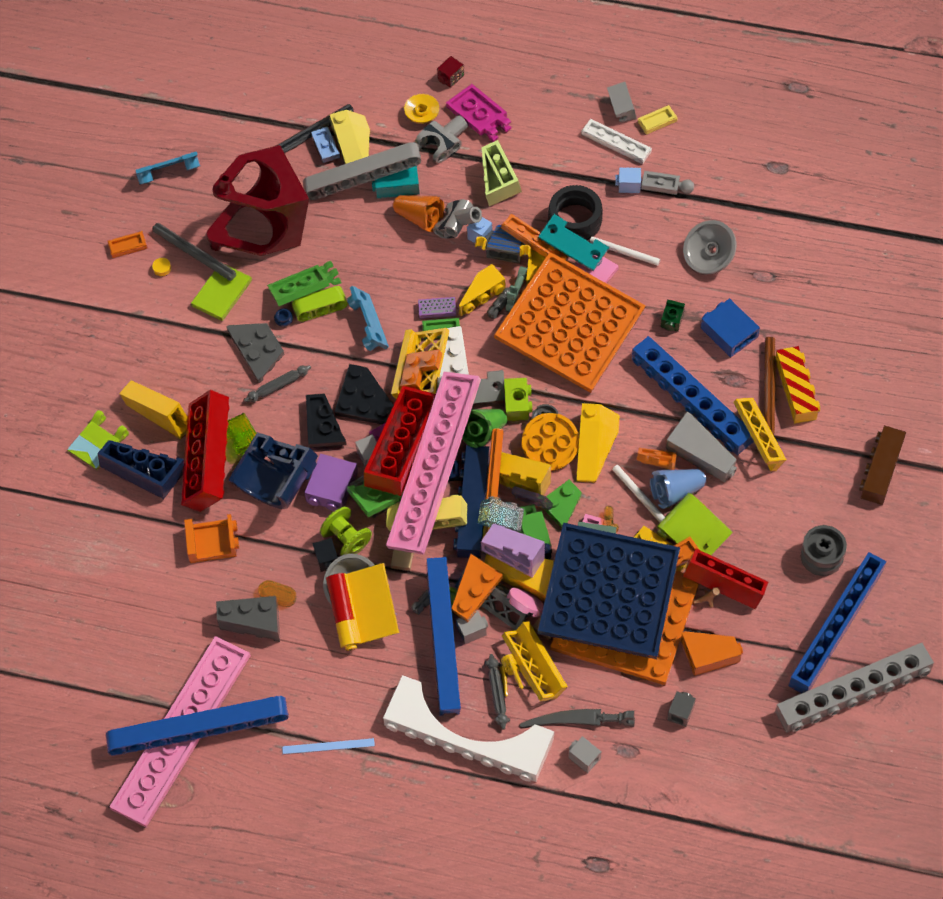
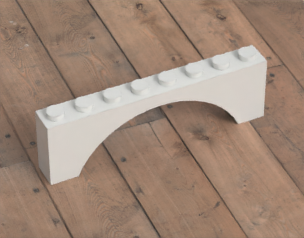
(518, 755)

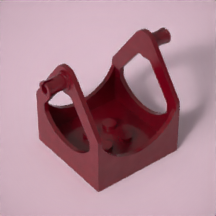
(274, 194)

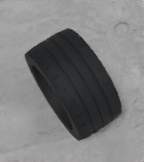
(578, 196)

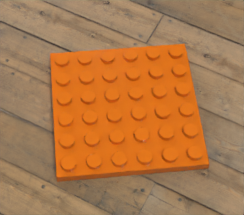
(570, 322)
(654, 670)

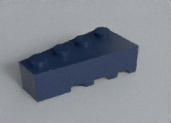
(146, 470)

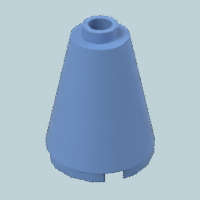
(674, 485)

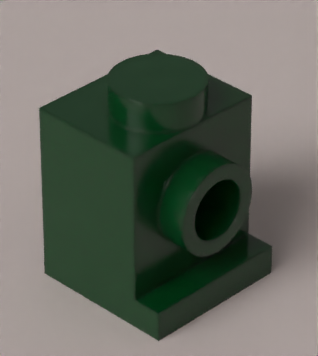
(672, 315)

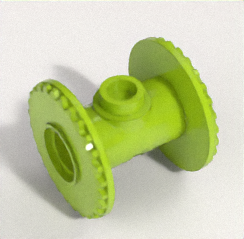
(338, 524)

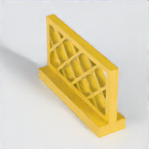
(411, 344)

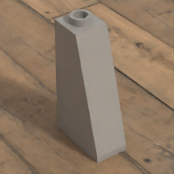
(701, 448)

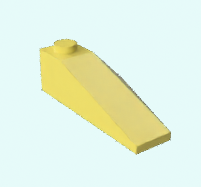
(351, 135)

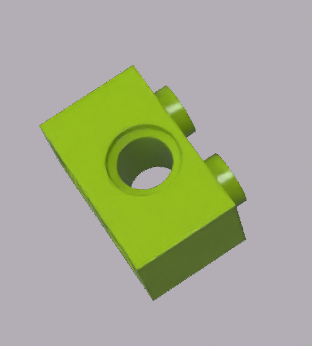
(515, 389)

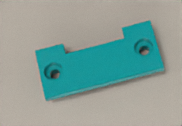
(572, 244)

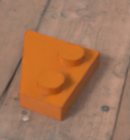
(657, 457)

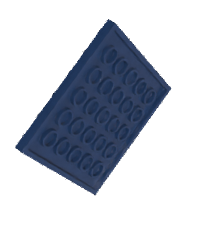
(609, 590)

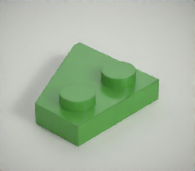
(564, 502)

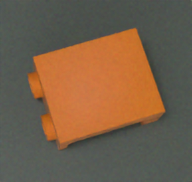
(211, 539)

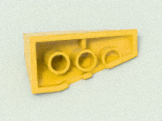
(597, 434)

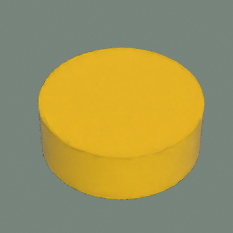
(161, 267)

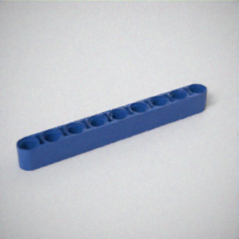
(196, 725)

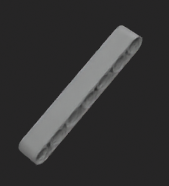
(362, 171)

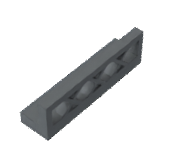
(500, 593)

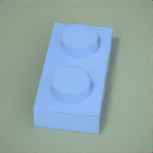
(325, 144)

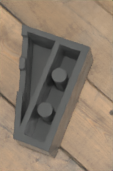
(250, 616)

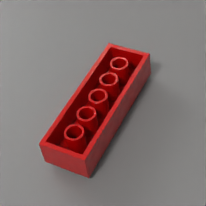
(399, 442)
(205, 451)

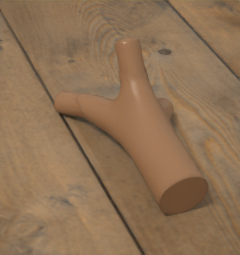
(709, 596)

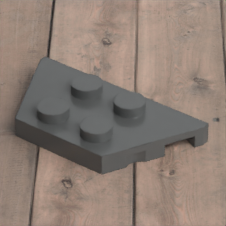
(257, 347)

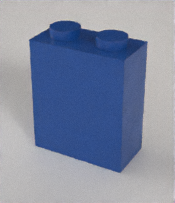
(729, 327)

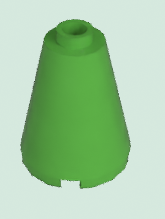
(480, 426)

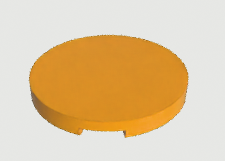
(550, 440)

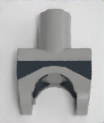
(443, 137)
(458, 214)

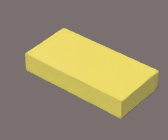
(657, 119)

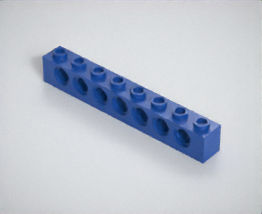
(689, 385)

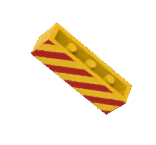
(797, 385)

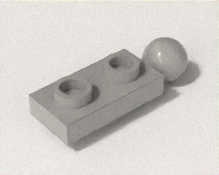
(665, 183)

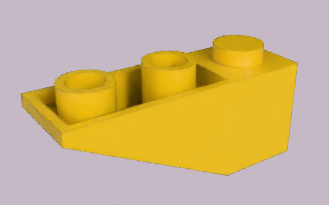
(484, 286)

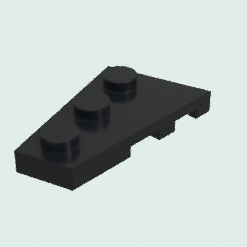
(321, 423)

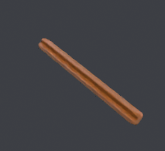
(769, 383)

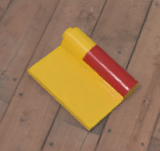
(362, 606)

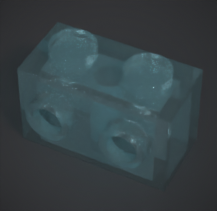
(500, 513)

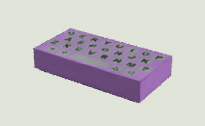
(437, 307)

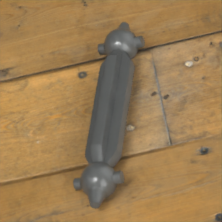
(277, 383)
(497, 691)

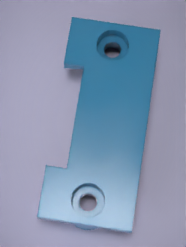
(144, 174)
(374, 331)

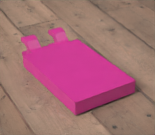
(479, 112)

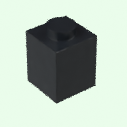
(325, 553)

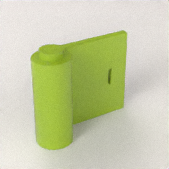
(696, 521)

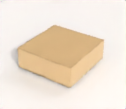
(402, 560)

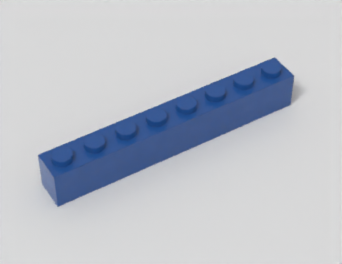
(837, 623)

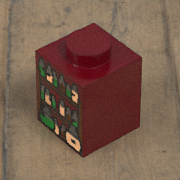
(450, 71)

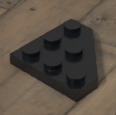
(363, 397)

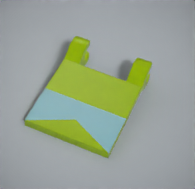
(93, 439)

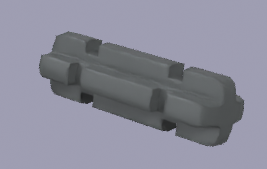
(499, 304)
(423, 601)

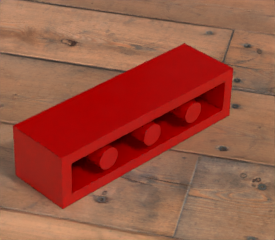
(727, 578)

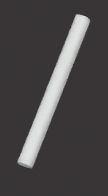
(629, 252)
(638, 493)

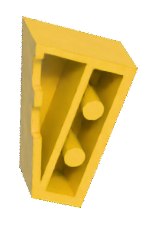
(524, 473)

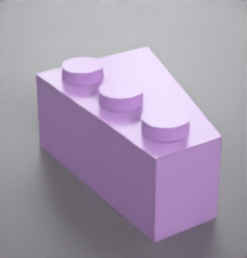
(514, 549)

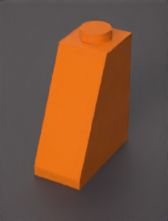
(710, 651)

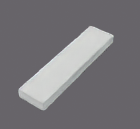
(616, 141)

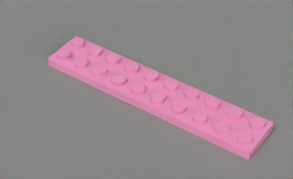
(433, 463)
(161, 765)

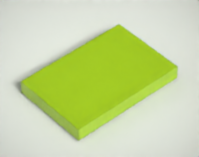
(221, 294)

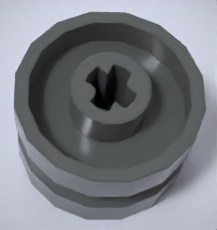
(823, 550)

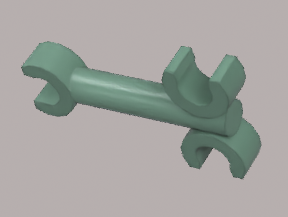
(514, 290)

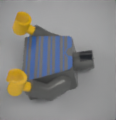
(503, 246)

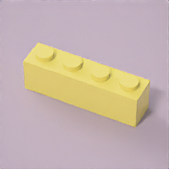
(450, 513)

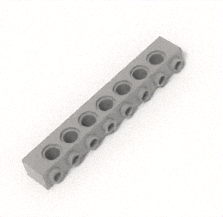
(915, 655)

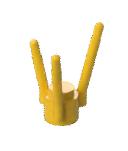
(510, 667)

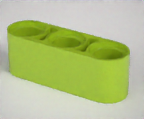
(319, 303)

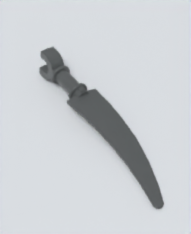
(581, 716)

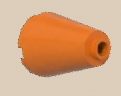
(420, 210)

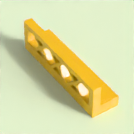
(760, 432)
(538, 662)

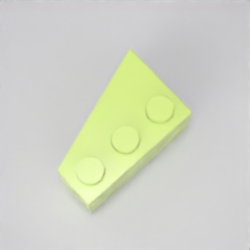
(498, 174)

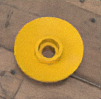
(421, 108)

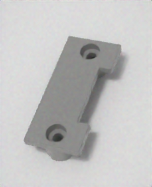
(486, 391)

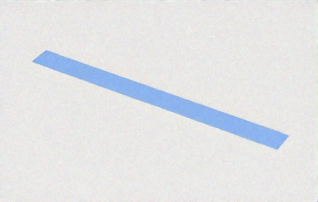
(328, 746)

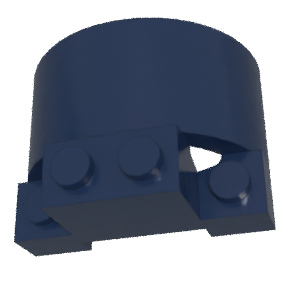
(276, 482)

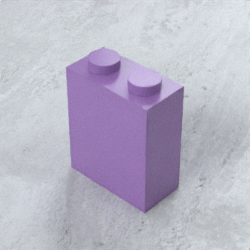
(330, 482)

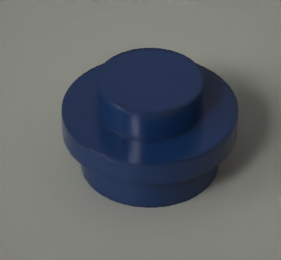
(283, 317)

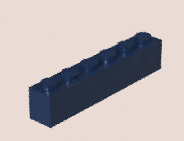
(473, 492)

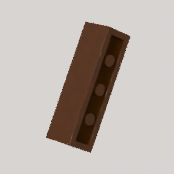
(883, 464)

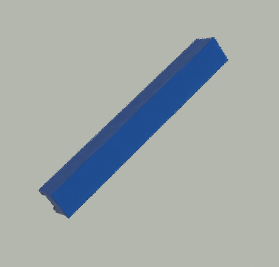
(443, 636)

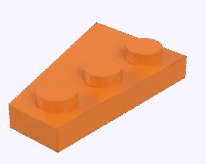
(475, 587)

